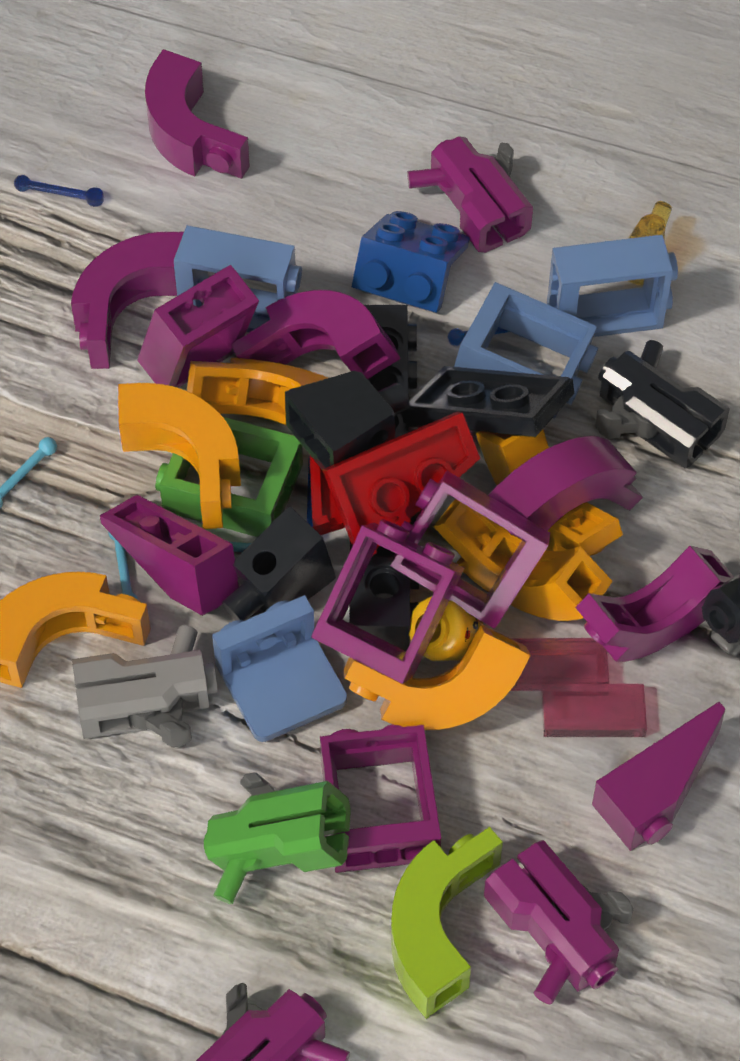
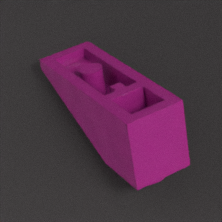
(175, 553)
(650, 787)

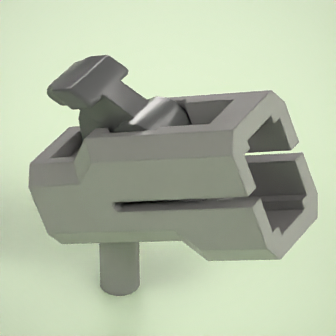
(144, 692)

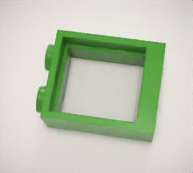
(246, 514)

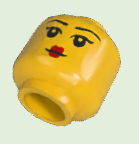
(452, 633)

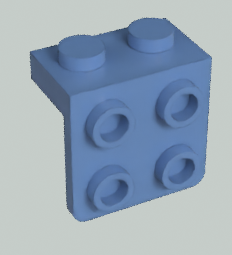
(277, 669)

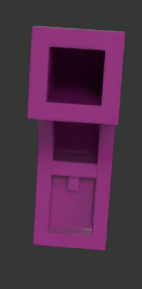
(180, 136)
(116, 279)
(318, 322)
(566, 478)
(658, 612)

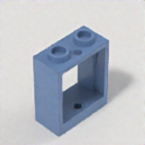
(252, 258)
(614, 262)
(531, 321)

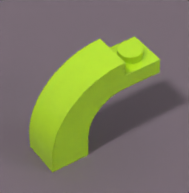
(421, 952)

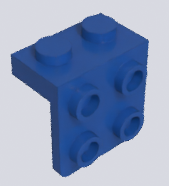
(408, 260)

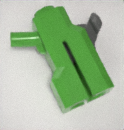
(278, 831)

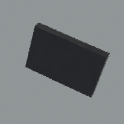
(491, 400)

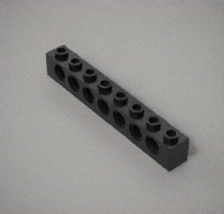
(389, 616)

